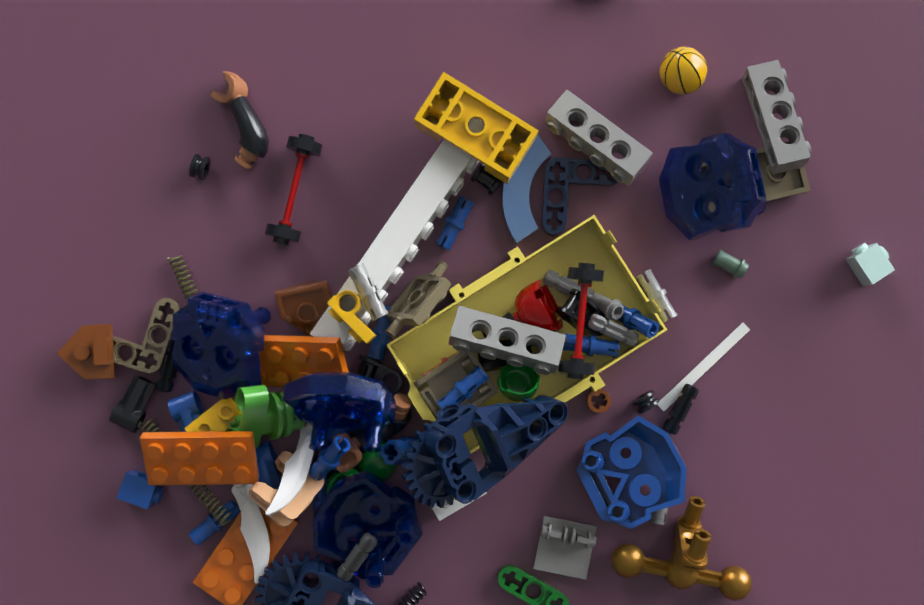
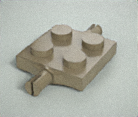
(418, 300)

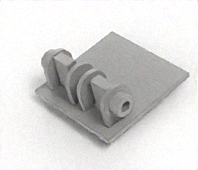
(565, 547)

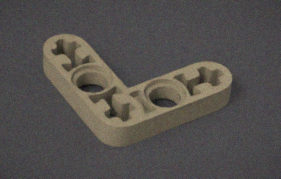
(149, 346)

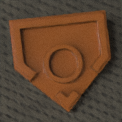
(303, 304)
(90, 351)

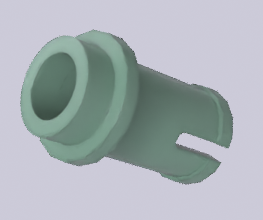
(730, 264)

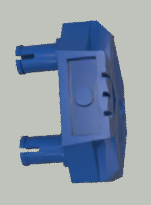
(652, 463)

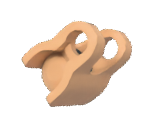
(264, 495)

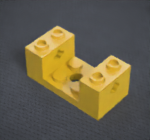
(498, 146)

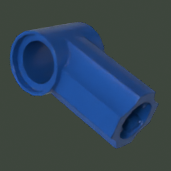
(185, 409)
(393, 450)
(266, 465)

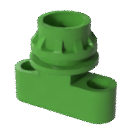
(264, 414)

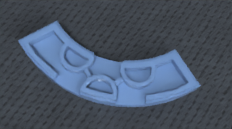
(516, 192)

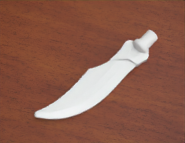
(294, 473)
(253, 529)

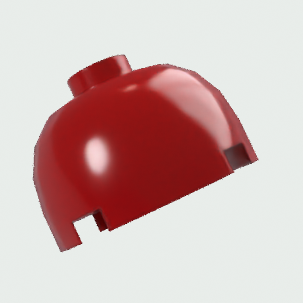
(537, 307)

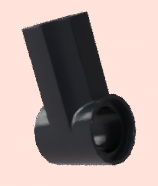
(132, 407)

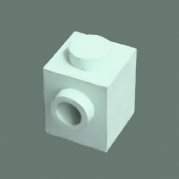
(870, 263)

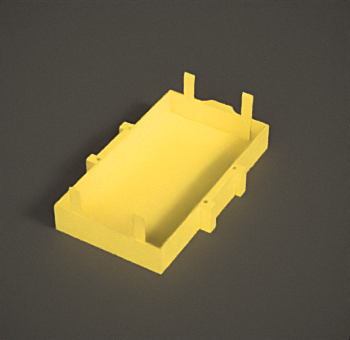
(496, 295)

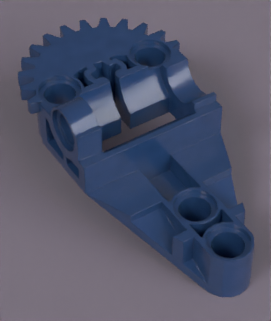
(504, 435)
(289, 583)

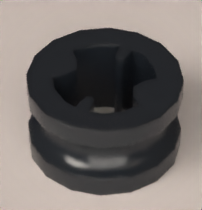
(199, 167)
(645, 401)

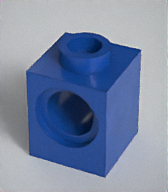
(138, 492)

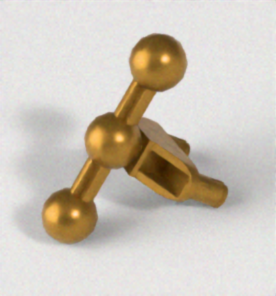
(687, 560)

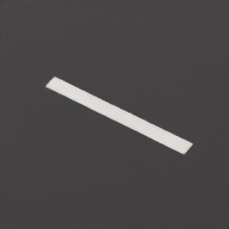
(704, 365)

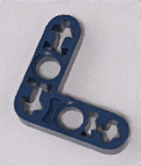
(568, 177)

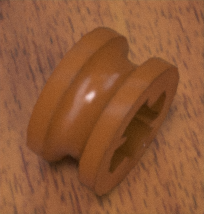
(600, 409)

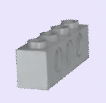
(593, 124)
(780, 156)
(521, 334)

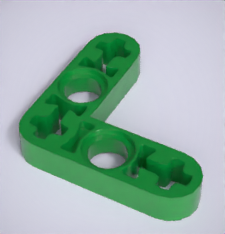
(547, 591)

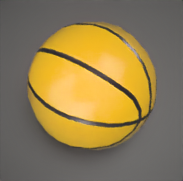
(683, 70)

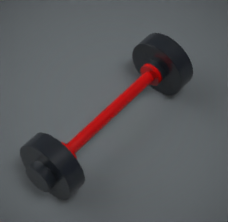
(303, 146)
(576, 366)

